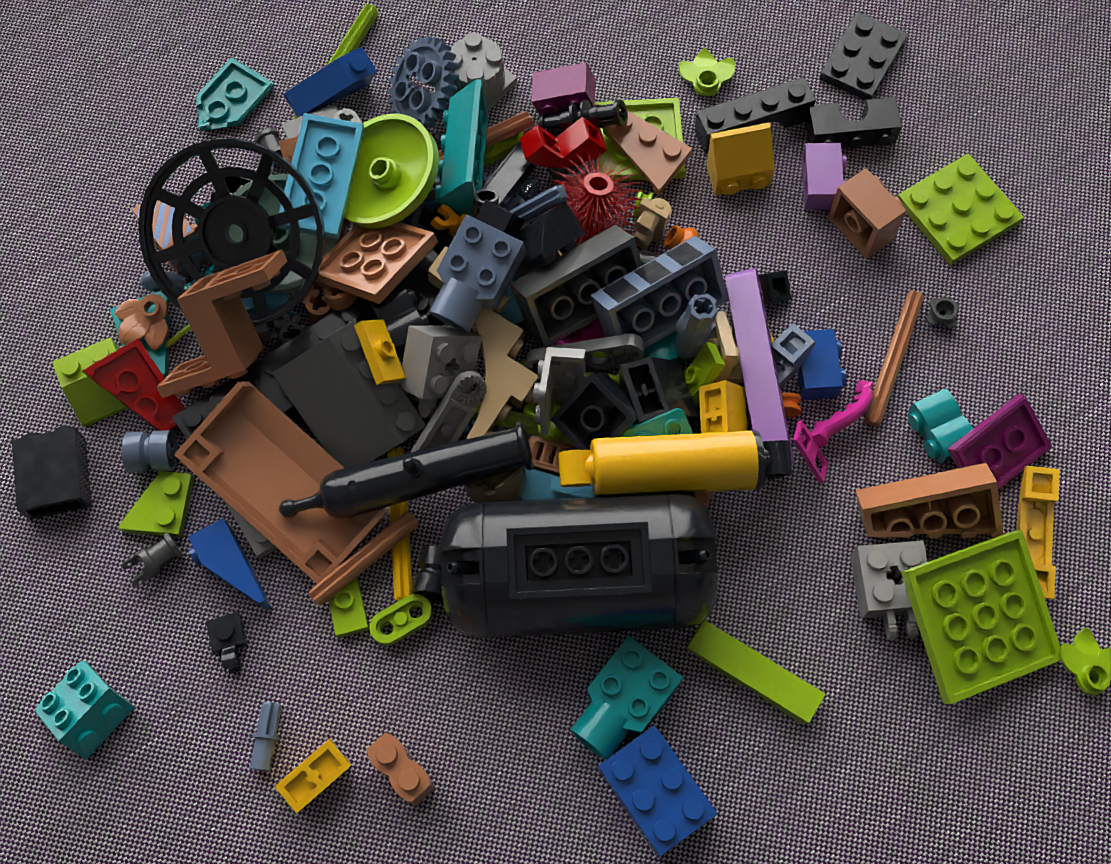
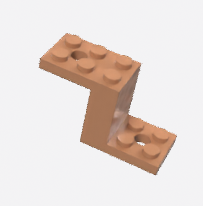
(221, 325)

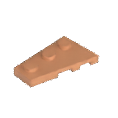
(650, 149)

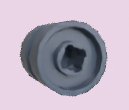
(147, 451)

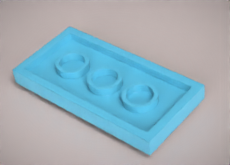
(327, 160)

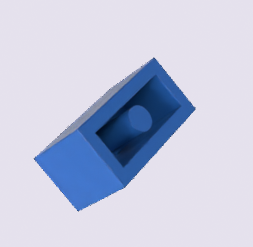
(821, 371)

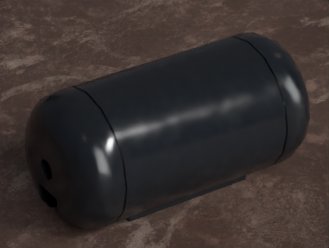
(578, 565)

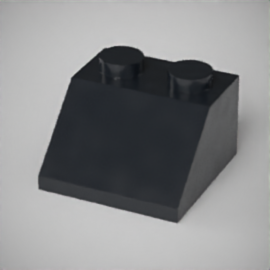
(595, 411)

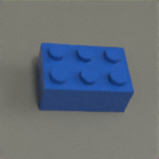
(656, 791)

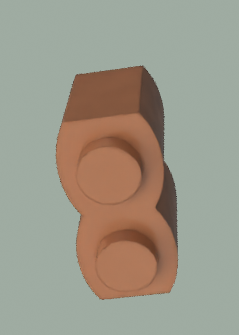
(405, 775)

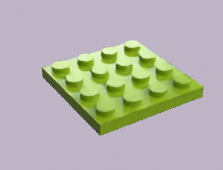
(982, 616)

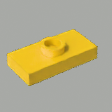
(379, 351)

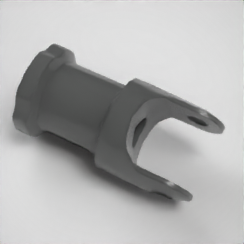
(154, 558)

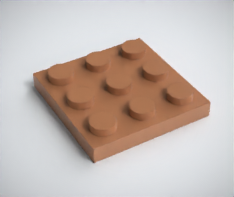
(375, 260)

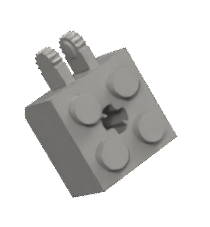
(433, 362)
(879, 595)

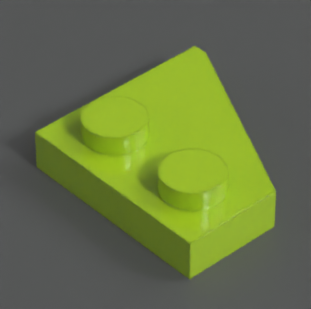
(161, 506)

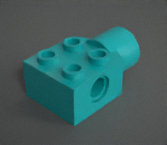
(625, 698)

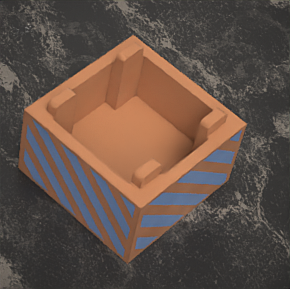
(163, 235)

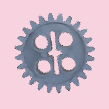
(432, 64)

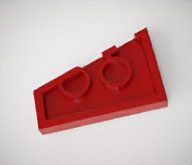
(132, 379)

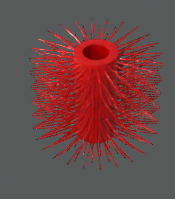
(596, 200)

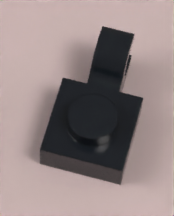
(225, 637)

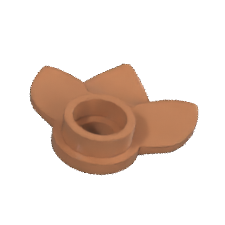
(140, 323)

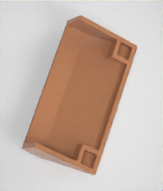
(261, 458)

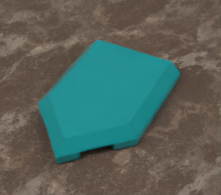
(230, 96)

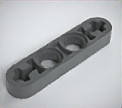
(619, 343)

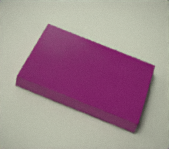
(1003, 441)

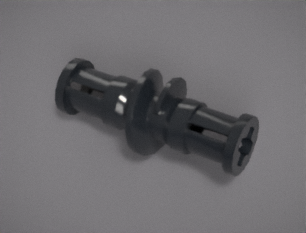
(597, 115)

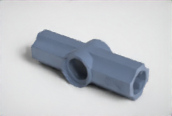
(695, 326)

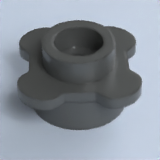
(946, 305)

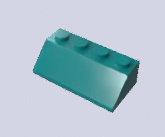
(463, 149)

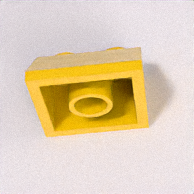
(741, 159)

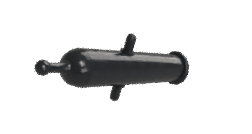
(416, 474)

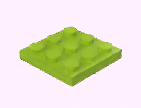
(660, 113)
(959, 209)

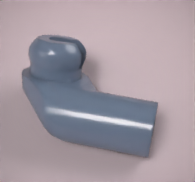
(149, 284)

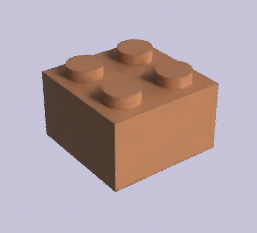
(866, 213)

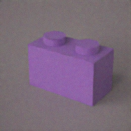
(822, 174)

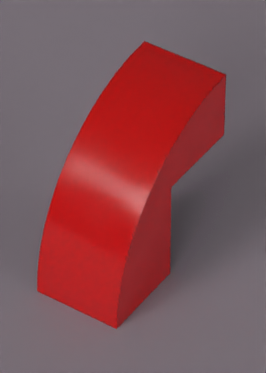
(550, 151)

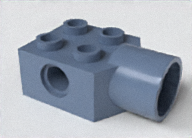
(475, 272)

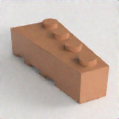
(934, 504)

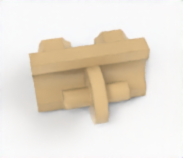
(651, 221)

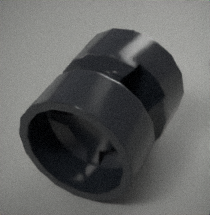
(429, 580)

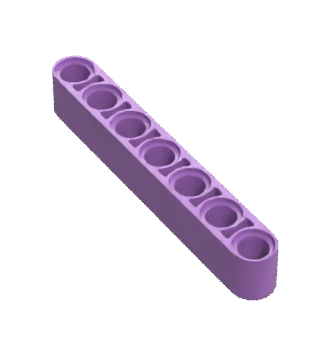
(757, 356)

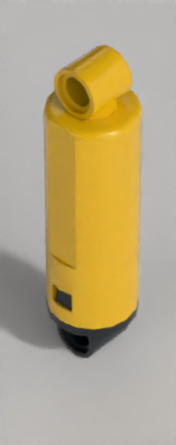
(675, 463)

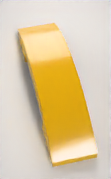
(1036, 517)

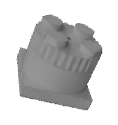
(482, 60)

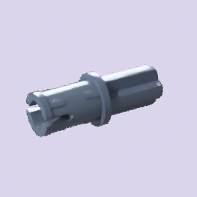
(265, 737)

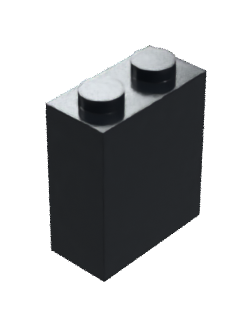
(51, 473)

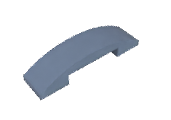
(790, 353)

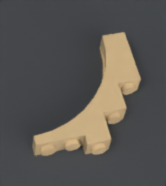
(504, 377)

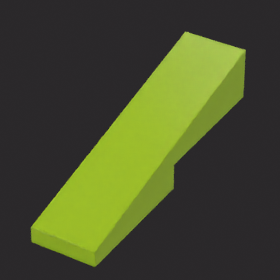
(756, 672)

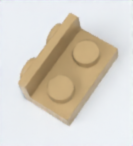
(728, 349)

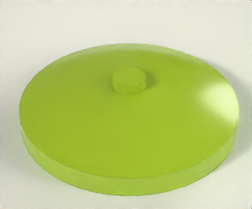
(392, 171)

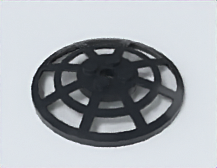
(221, 215)

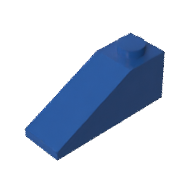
(331, 83)
(223, 556)

